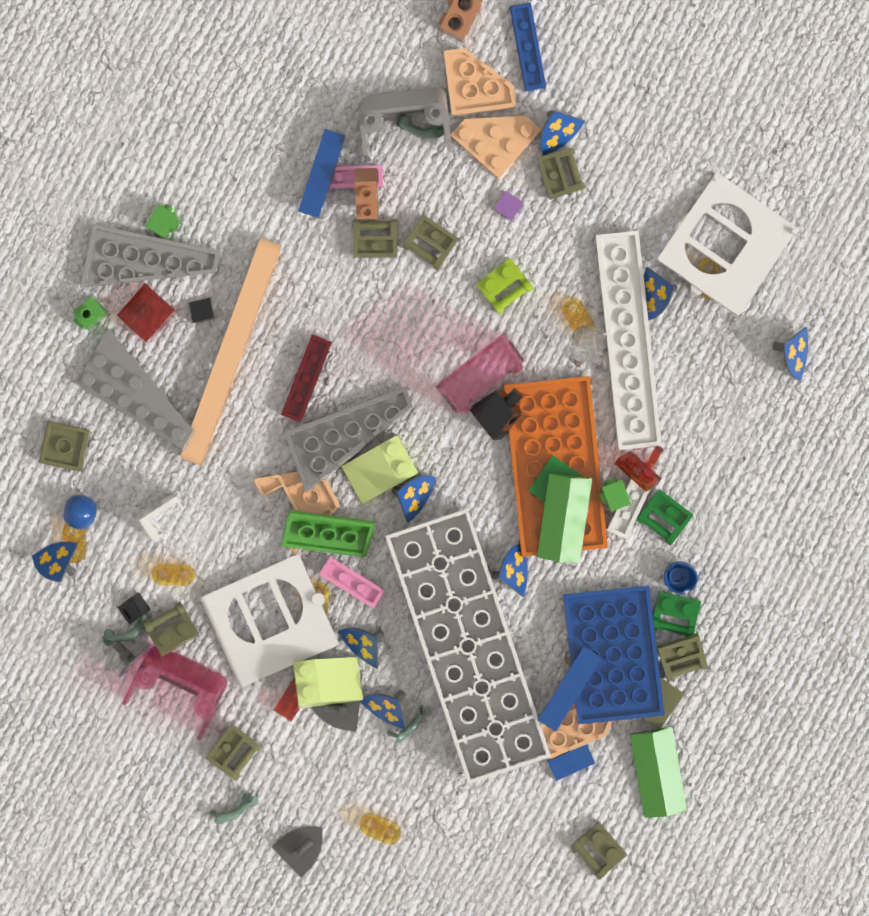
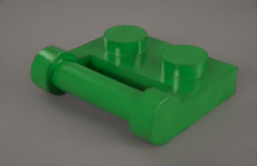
(669, 511)
(677, 607)

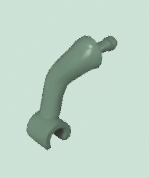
(432, 132)
(110, 637)
(403, 734)
(233, 814)

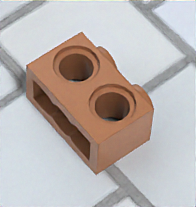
(465, 17)
(366, 193)

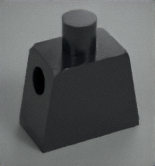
(498, 412)

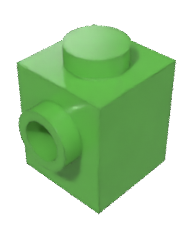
(163, 221)
(89, 314)
(614, 494)

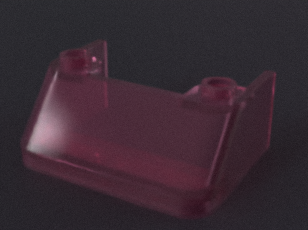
(480, 374)
(186, 674)

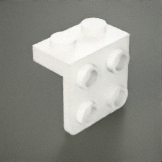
(151, 529)

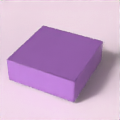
(508, 205)

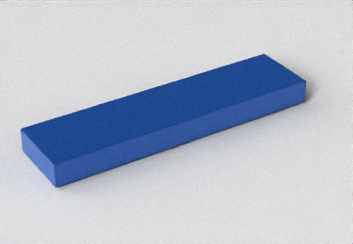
(527, 47)
(322, 173)
(569, 689)

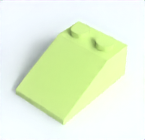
(380, 469)
(327, 681)

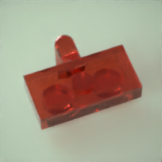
(641, 471)

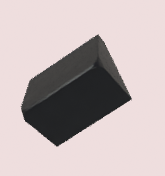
(201, 310)
(134, 608)

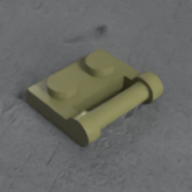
(554, 176)
(433, 235)
(375, 245)
(175, 634)
(681, 651)
(228, 747)
(604, 845)

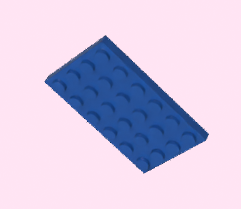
(622, 632)

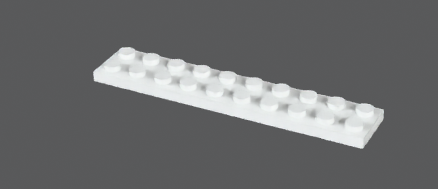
(628, 340)

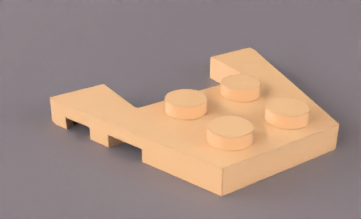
(317, 500)

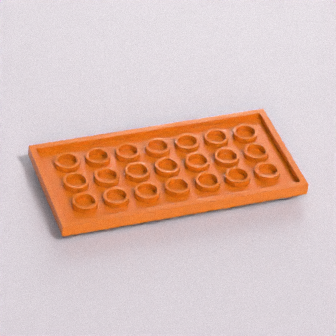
(559, 423)

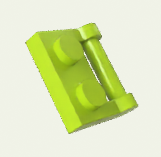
(501, 279)

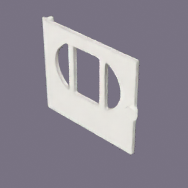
(763, 246)
(265, 657)

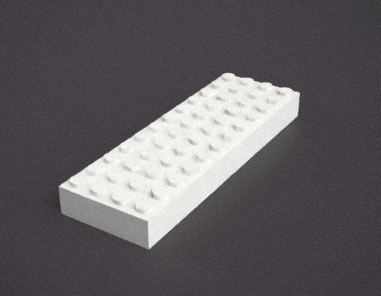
(468, 646)

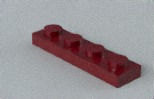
(306, 378)

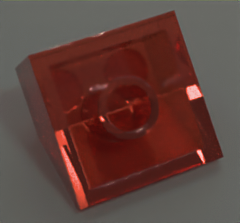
(147, 313)

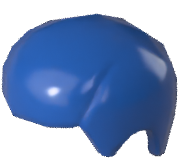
(79, 511)
(680, 577)

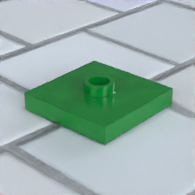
(553, 465)

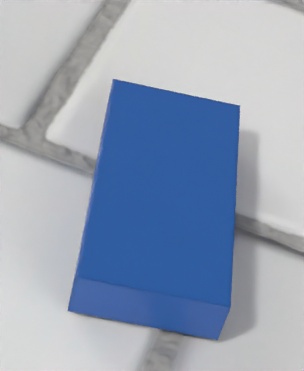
(571, 762)

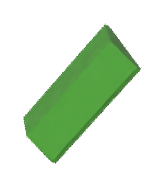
(564, 518)
(327, 533)
(658, 772)

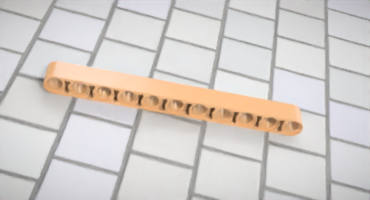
(231, 350)

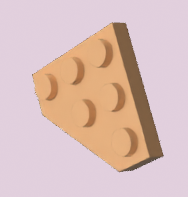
(475, 85)
(496, 140)
(571, 735)

